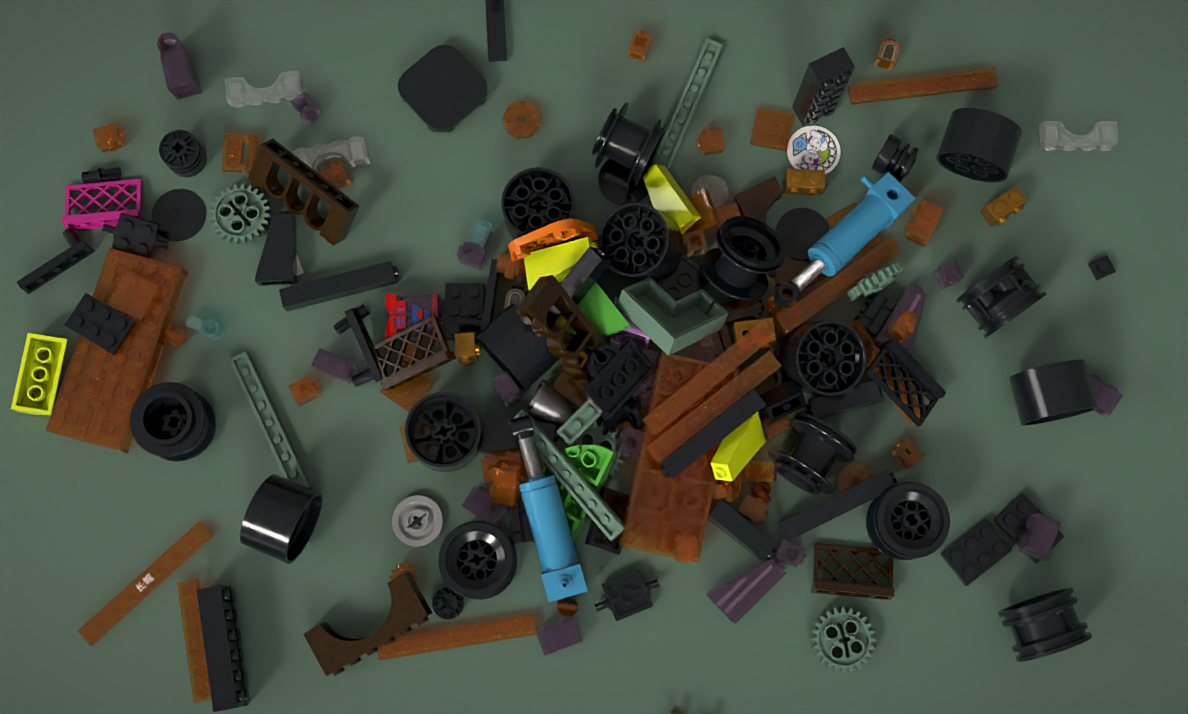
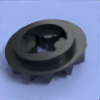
(447, 613)

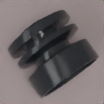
(191, 154)
(895, 158)

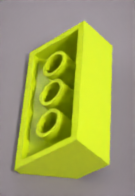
(39, 374)

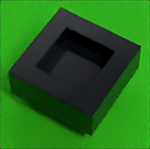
(1101, 267)

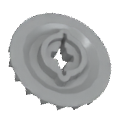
(404, 517)

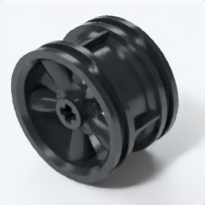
(1045, 625)

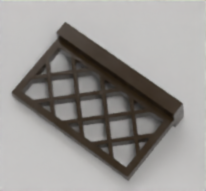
(414, 369)
(855, 588)

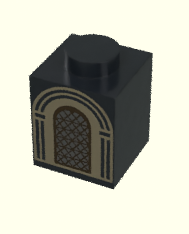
(514, 295)

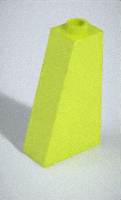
(669, 197)
(555, 260)
(738, 449)

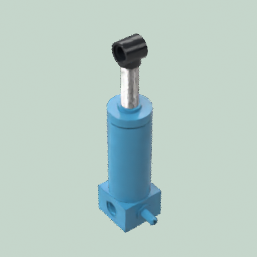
(877, 210)
(548, 521)

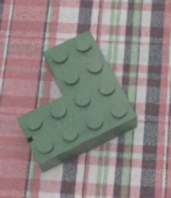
(668, 321)

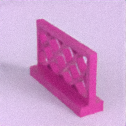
(96, 220)

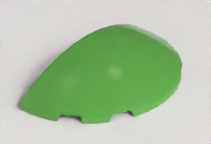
(600, 312)
(594, 465)

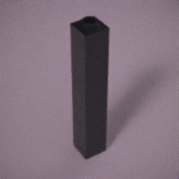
(581, 278)
(338, 286)
(711, 434)
(838, 504)

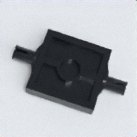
(135, 235)
(627, 595)

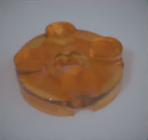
(522, 109)
(849, 473)

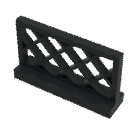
(912, 372)

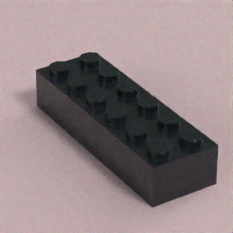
(823, 86)
(222, 647)

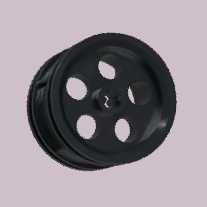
(1001, 296)

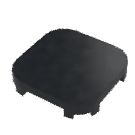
(442, 88)

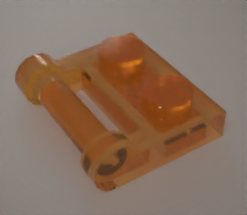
(234, 150)

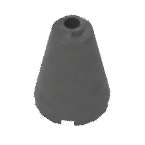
(549, 405)

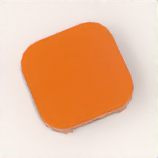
(551, 235)

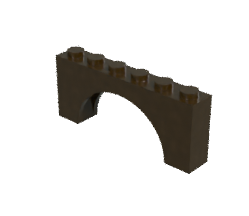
(755, 204)
(337, 651)

